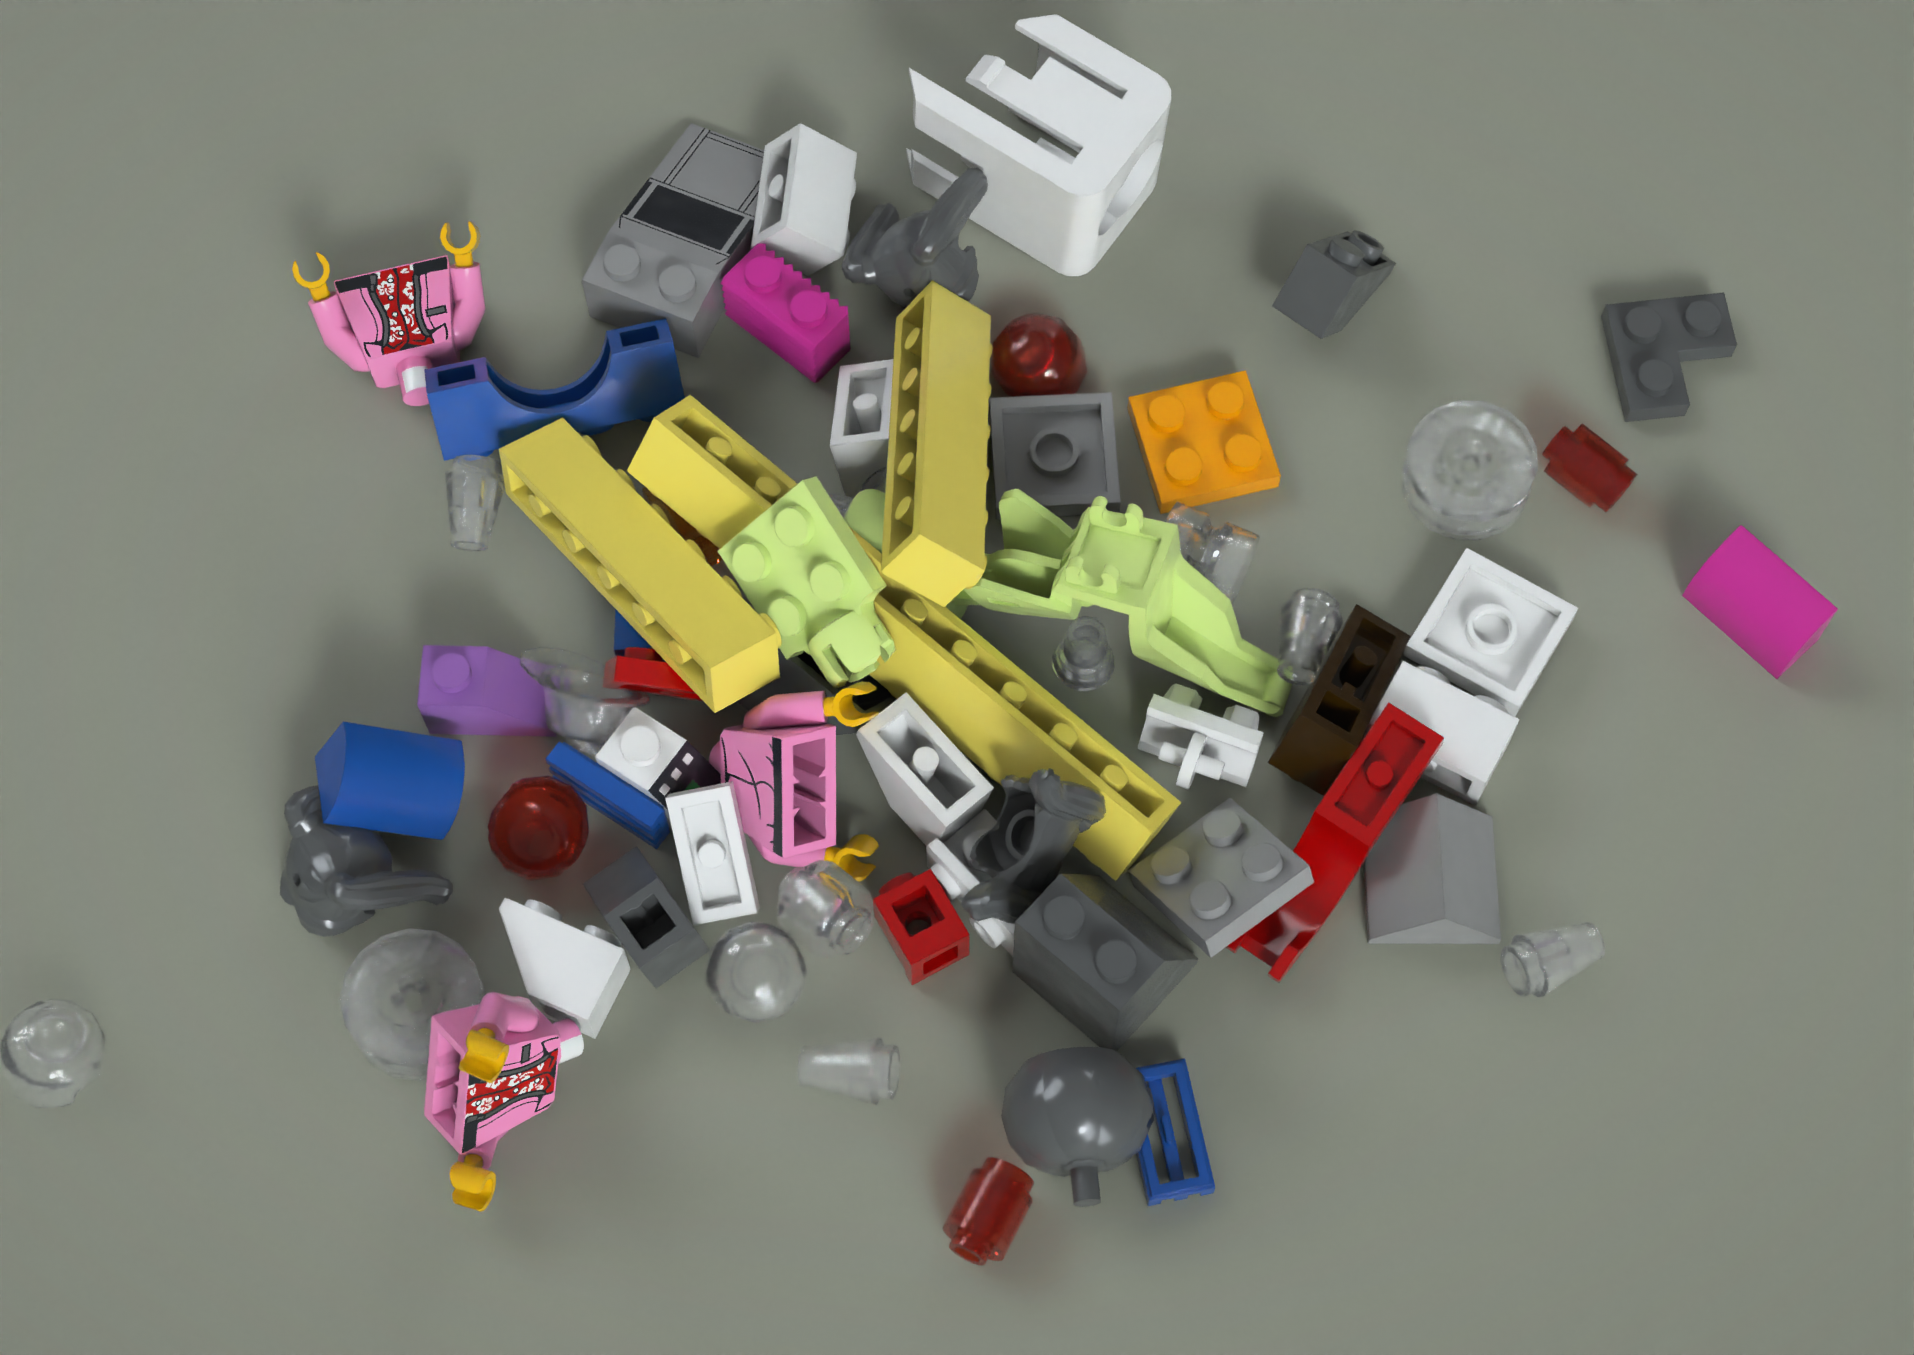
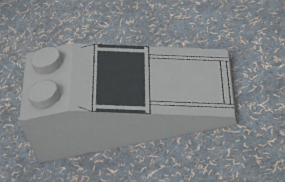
(679, 240)

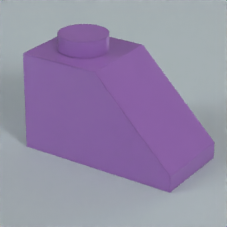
(479, 693)

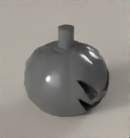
(1077, 1115)

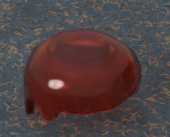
(1038, 357)
(538, 828)

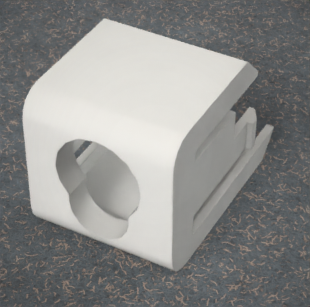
(1037, 194)

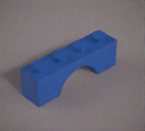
(483, 411)

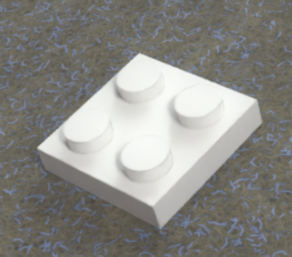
(1490, 631)

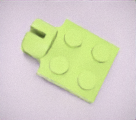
(813, 583)

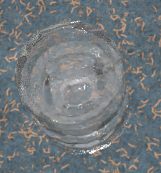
(1227, 548)

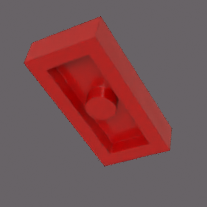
(646, 673)

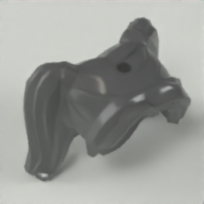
(919, 248)
(1029, 842)
(344, 872)

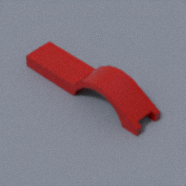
(1344, 833)

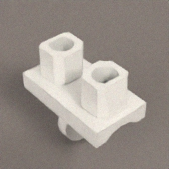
(1199, 740)

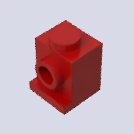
(921, 898)

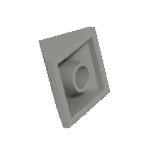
(1433, 876)

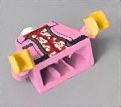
(402, 316)
(787, 777)
(488, 1074)

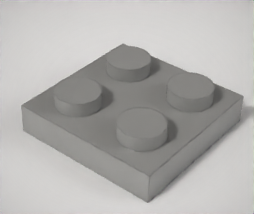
(1055, 450)
(1221, 877)

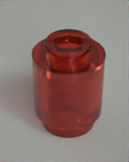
(1588, 467)
(989, 1211)

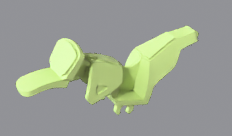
(1120, 565)

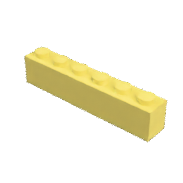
(938, 446)
(642, 564)

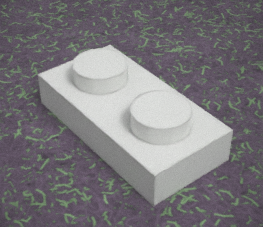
(712, 853)

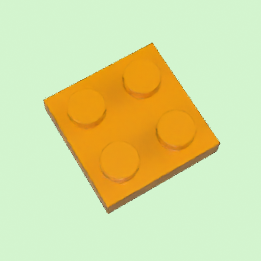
(1203, 441)

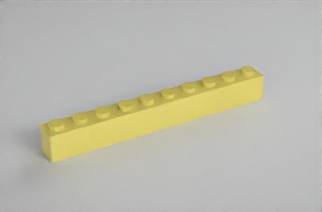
(940, 661)

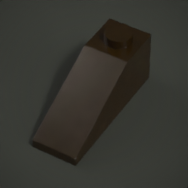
(1340, 701)

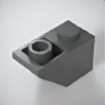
(1333, 282)
(645, 917)

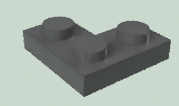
(1651, 341)

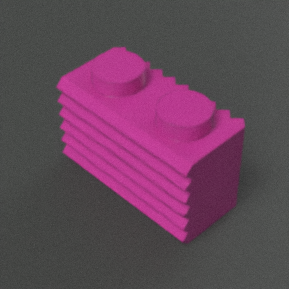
(787, 312)

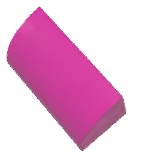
(1759, 602)

